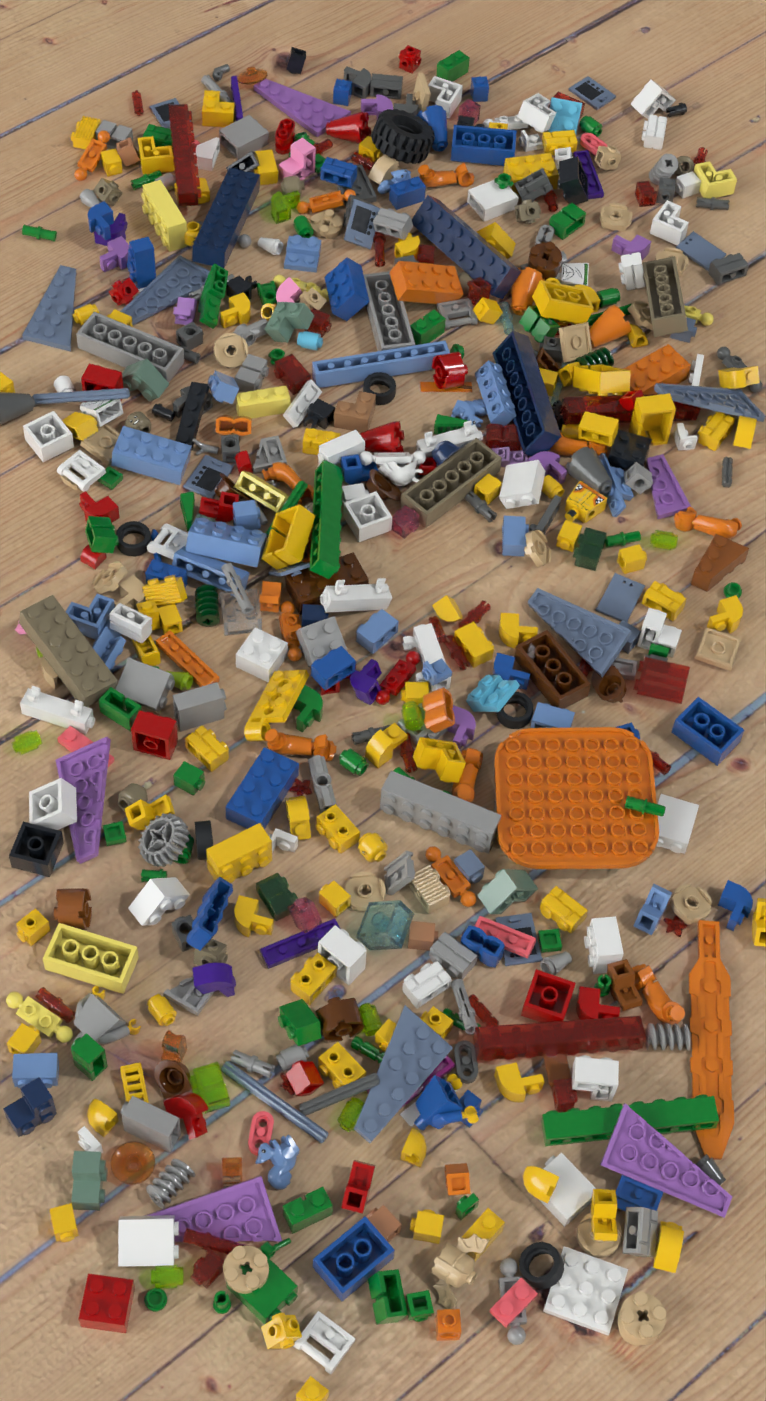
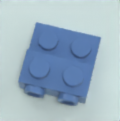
(302, 253)

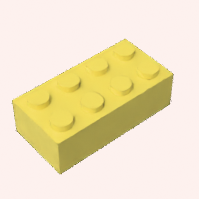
(164, 215)
(91, 958)

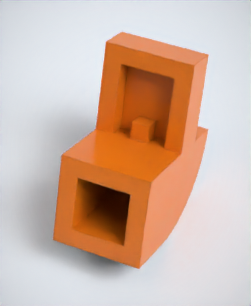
(270, 596)

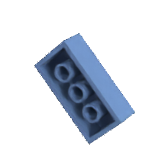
(151, 455)
(226, 542)

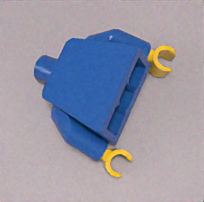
(440, 1104)

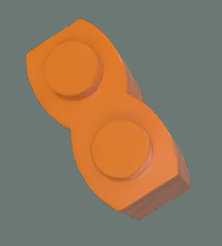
(239, 425)
(438, 710)

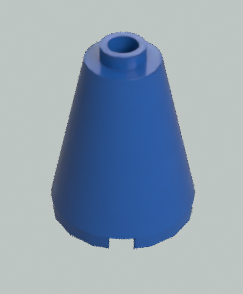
(437, 119)

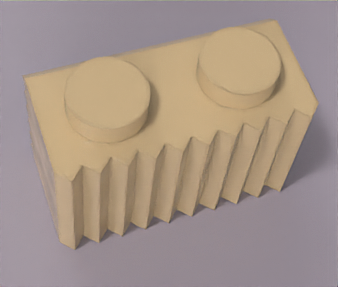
(429, 889)

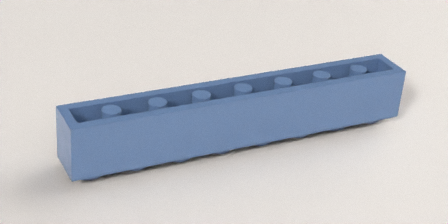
(391, 361)

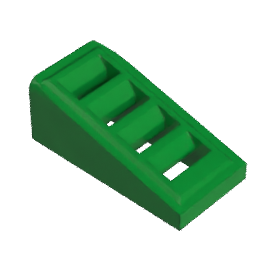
(445, 424)
(187, 504)

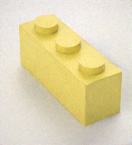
(263, 402)
(261, 491)

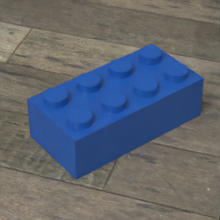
(482, 145)
(262, 789)

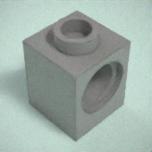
(638, 478)

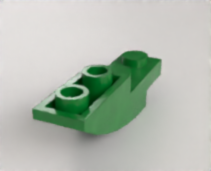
(211, 296)

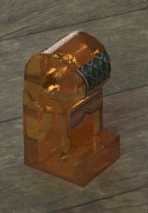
(173, 1047)
(231, 1171)

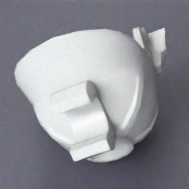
(400, 474)

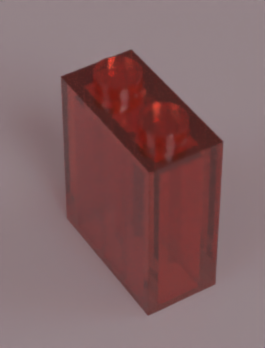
(661, 680)

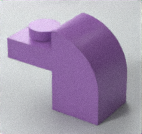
(376, 106)
(638, 244)
(116, 255)
(185, 310)
(550, 463)
(464, 726)

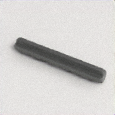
(339, 1094)

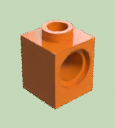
(457, 1179)
(448, 1324)

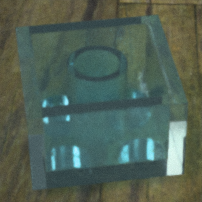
(385, 925)

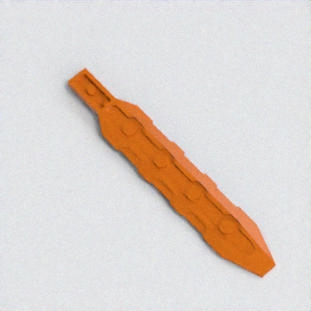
(711, 1034)

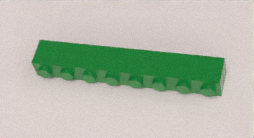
(326, 527)
(599, 1122)

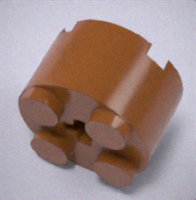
(73, 907)

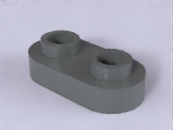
(465, 1063)

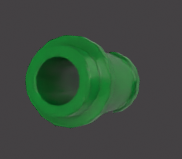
(152, 874)
(603, 984)
(223, 1307)

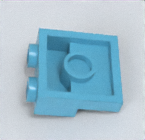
(566, 115)
(491, 694)

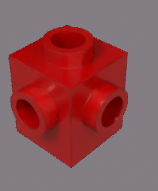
(410, 59)
(123, 291)

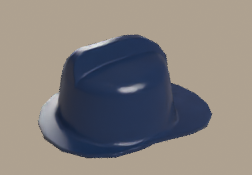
(444, 451)

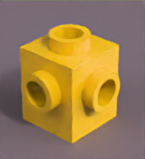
(281, 1331)

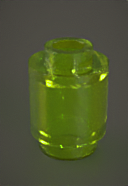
(664, 540)
(412, 716)
(26, 742)
(370, 1019)
(350, 1114)
(167, 1276)

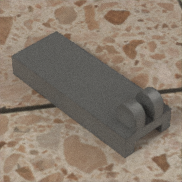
(548, 516)

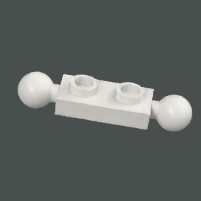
(513, 122)
(400, 458)

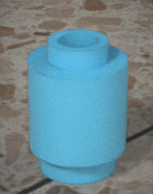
(309, 340)

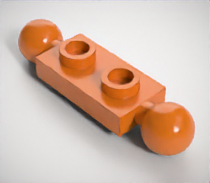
(92, 155)
(324, 201)
(289, 624)
(451, 876)

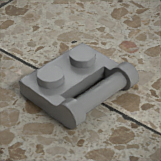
(457, 309)

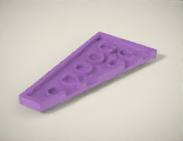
(302, 108)
(88, 773)
(652, 1160)
(230, 1213)

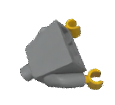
(100, 1020)

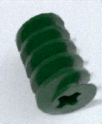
(599, 356)
(207, 605)

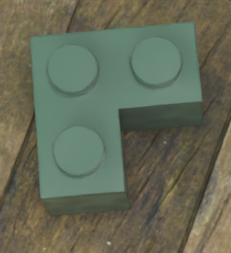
(286, 318)
(145, 378)
(506, 888)
(88, 1175)

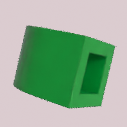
(310, 706)

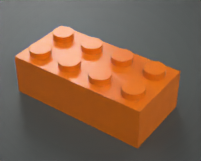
(425, 282)
(661, 366)

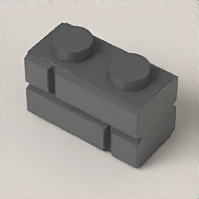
(386, 85)
(533, 185)
(728, 268)

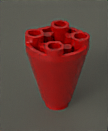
(350, 128)
(384, 438)

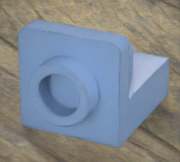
(436, 671)

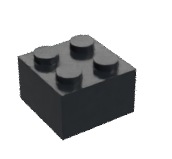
(573, 181)
(628, 450)
(36, 849)

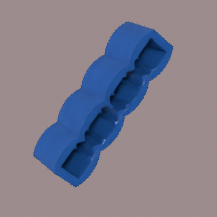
(209, 914)

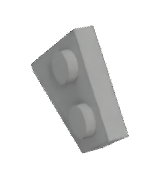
(269, 452)
(188, 996)

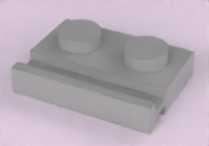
(399, 873)

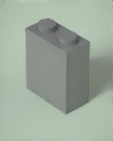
(243, 136)
(145, 684)
(199, 706)
(151, 1124)

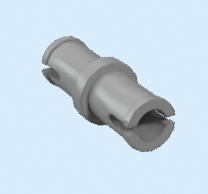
(252, 1063)

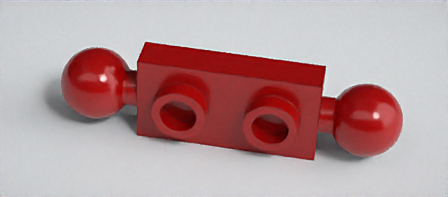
(397, 677)

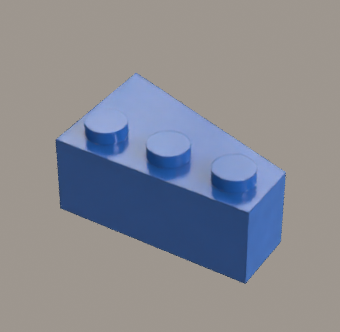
(141, 262)

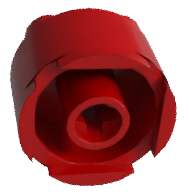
(449, 370)

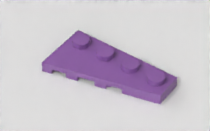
(665, 489)

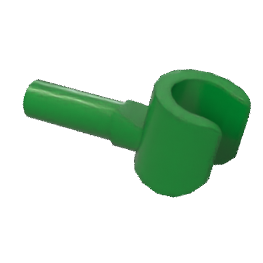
(270, 1250)

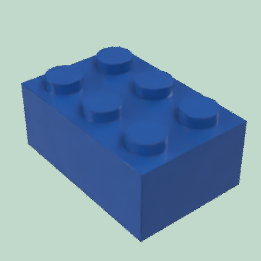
(346, 289)
(707, 731)
(353, 1258)

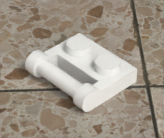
(85, 466)
(175, 542)
(329, 1336)

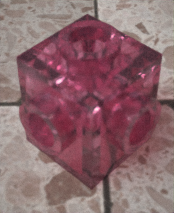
(405, 521)

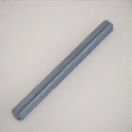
(81, 396)
(274, 1101)

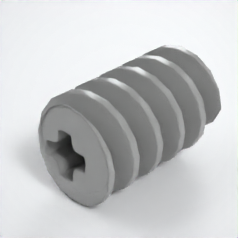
(663, 168)
(668, 1035)
(168, 1181)

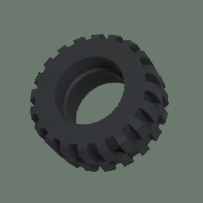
(403, 136)

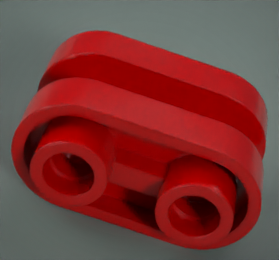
(284, 136)

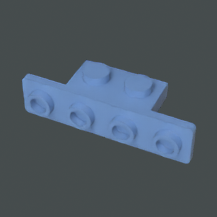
(619, 490)
(109, 645)

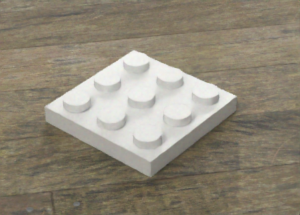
(586, 1291)

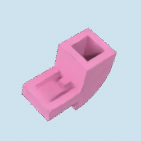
(288, 291)

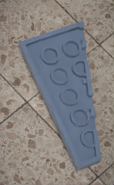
(173, 282)
(54, 315)
(716, 399)
(586, 633)
(406, 1064)

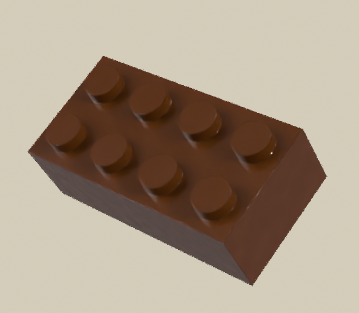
(309, 586)
(552, 670)

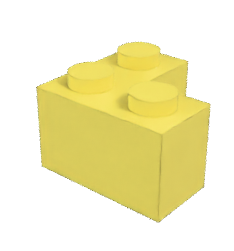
(714, 183)

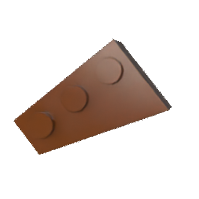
(718, 561)

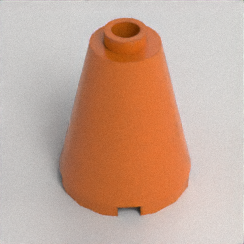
(524, 289)
(609, 327)

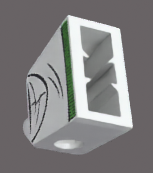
(574, 274)
(102, 410)

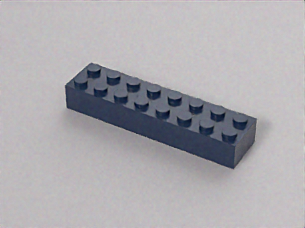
(226, 218)
(465, 246)
(534, 412)

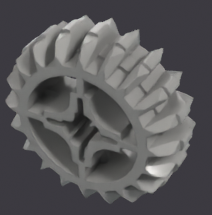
(163, 840)

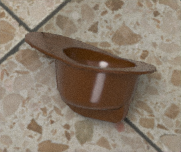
(227, 485)
(384, 487)
(611, 686)
(172, 1078)

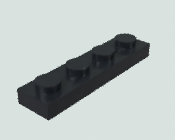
(192, 413)

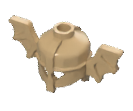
(456, 1268)

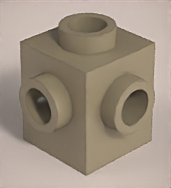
(111, 191)
(527, 211)
(212, 953)

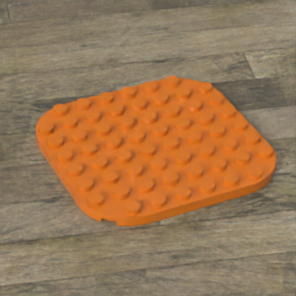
(567, 797)

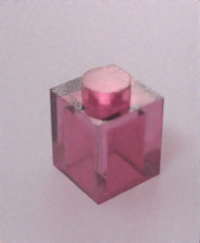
(470, 109)
(305, 914)

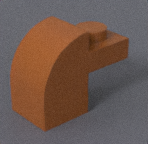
(622, 985)

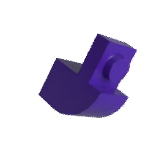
(117, 229)
(365, 682)
(214, 977)

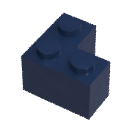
(32, 1109)

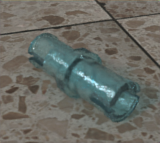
(506, 318)

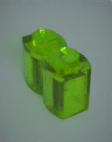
(211, 1086)

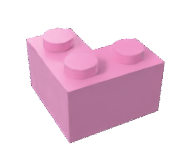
(301, 160)

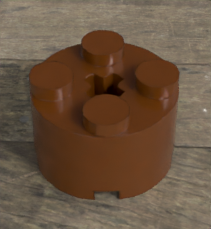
(545, 259)
(340, 1019)

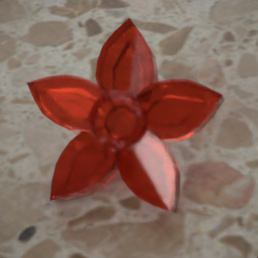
(301, 787)
(675, 925)
(286, 1084)

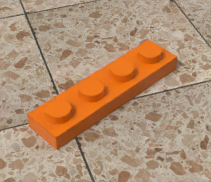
(186, 659)

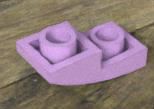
(510, 457)

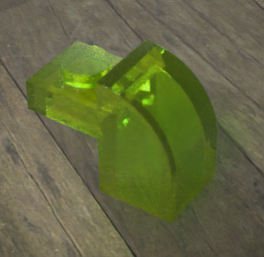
(282, 205)

